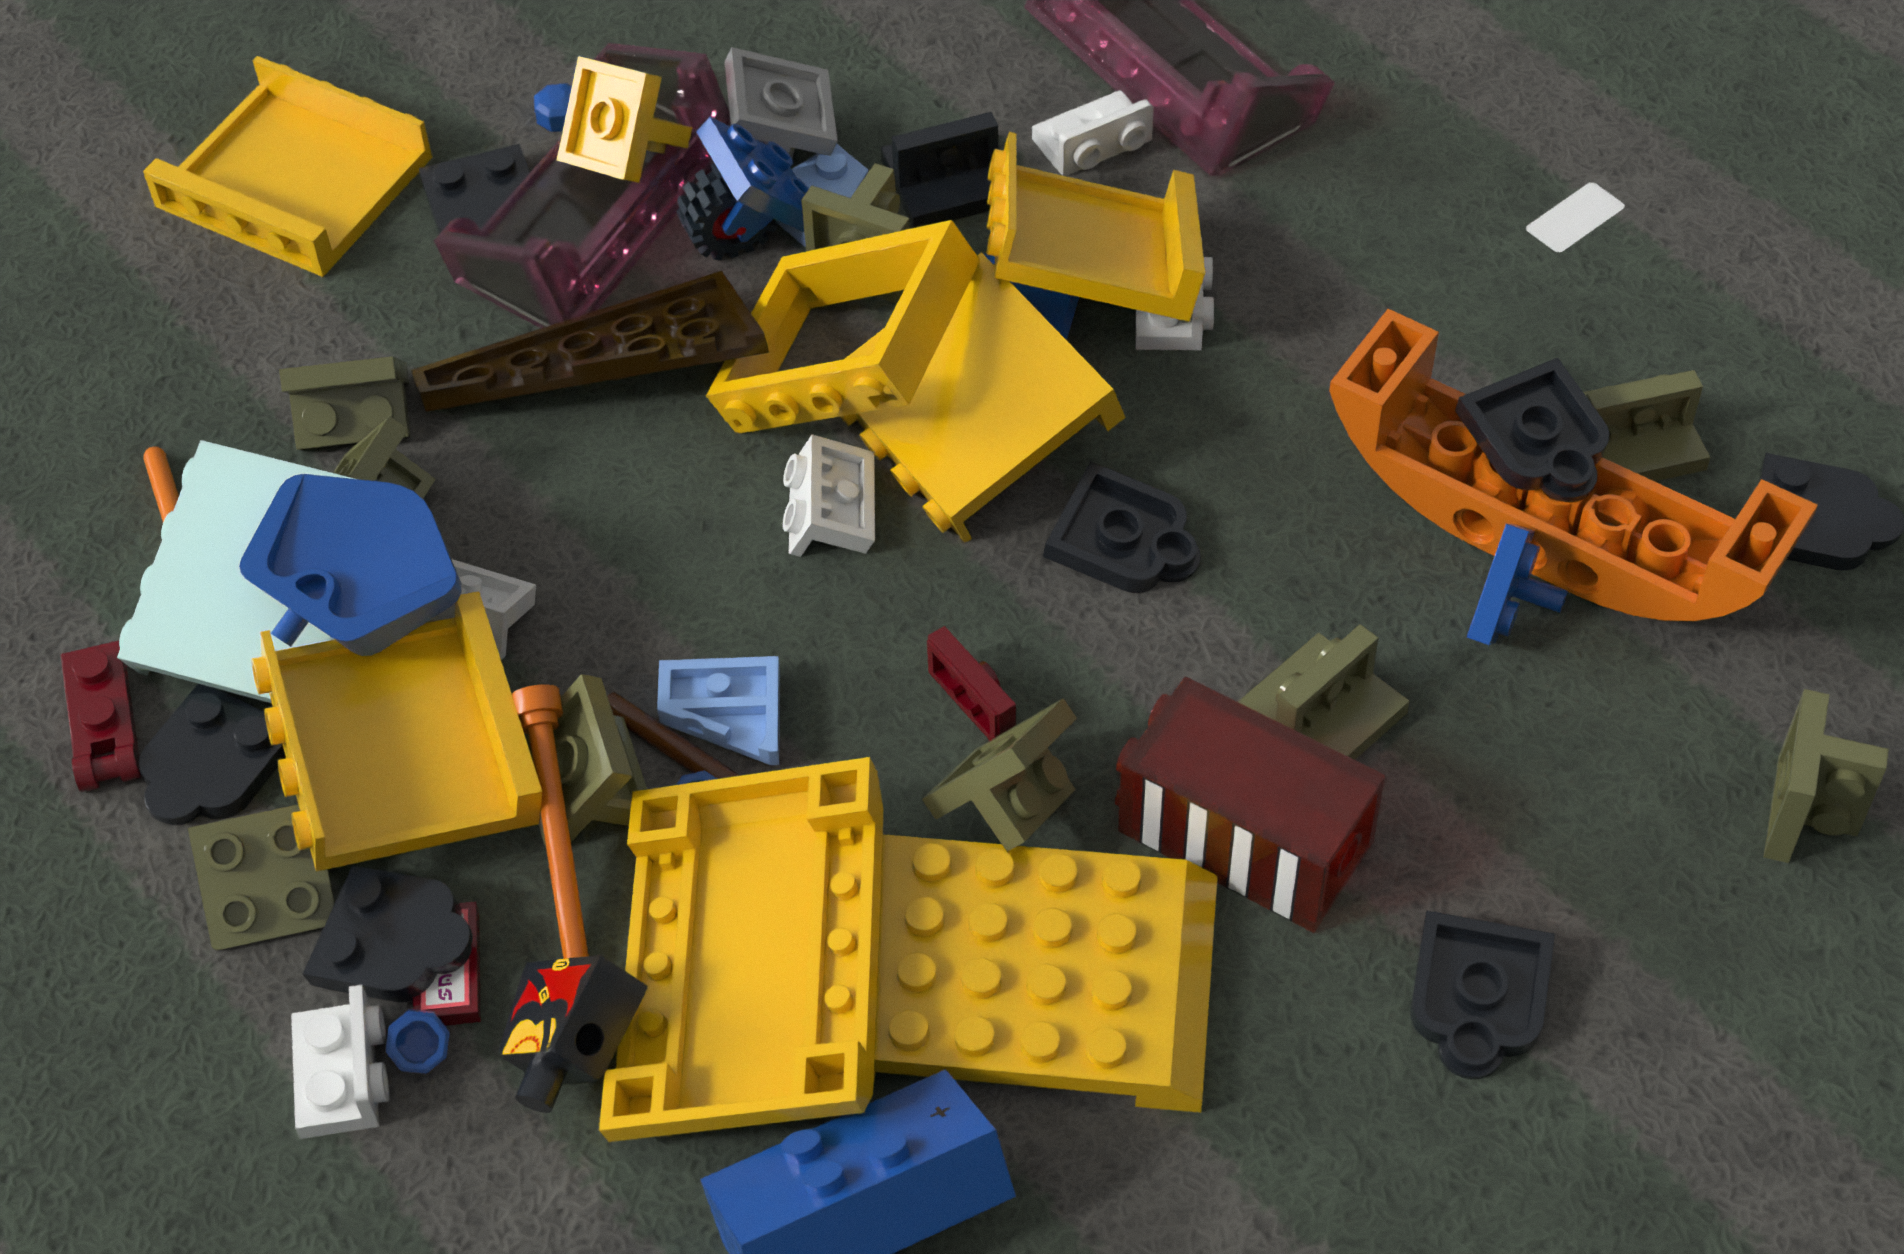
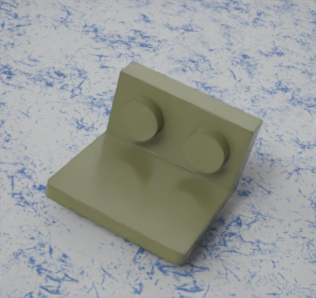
(257, 879)

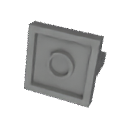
(781, 101)

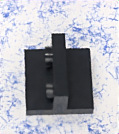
(944, 169)

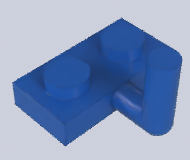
(1508, 579)

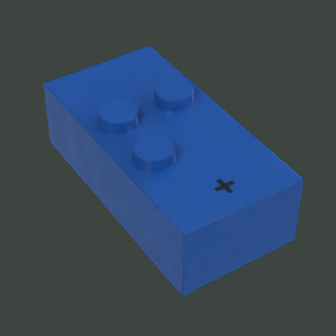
(865, 1178)

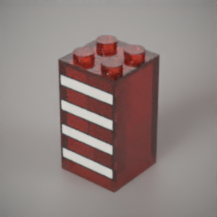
(1248, 802)

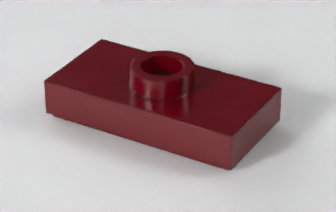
(970, 684)

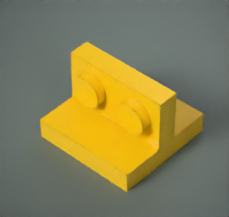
(614, 120)

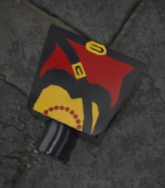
(567, 1024)

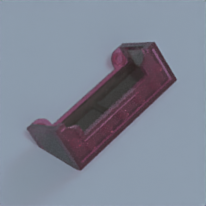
(1200, 79)
(577, 231)

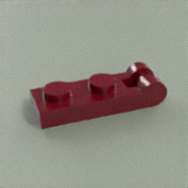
(100, 716)

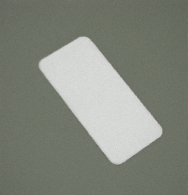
(1575, 217)

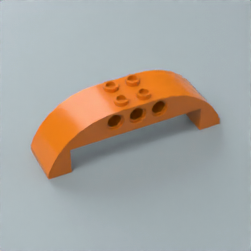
(1619, 547)

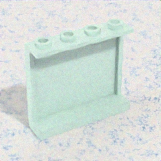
(195, 605)

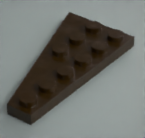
(645, 335)

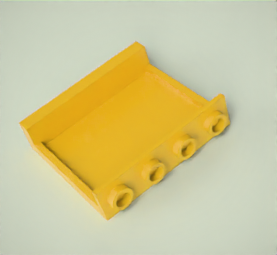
(295, 169)
(1095, 237)
(988, 404)
(399, 741)

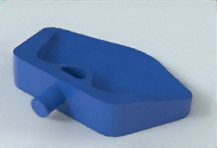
(351, 561)

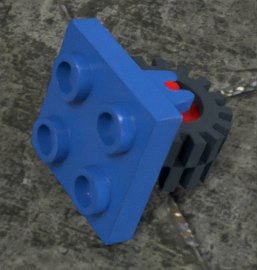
(741, 195)

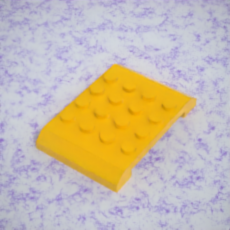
(753, 952)
(1045, 968)

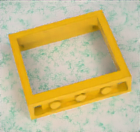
(925, 261)

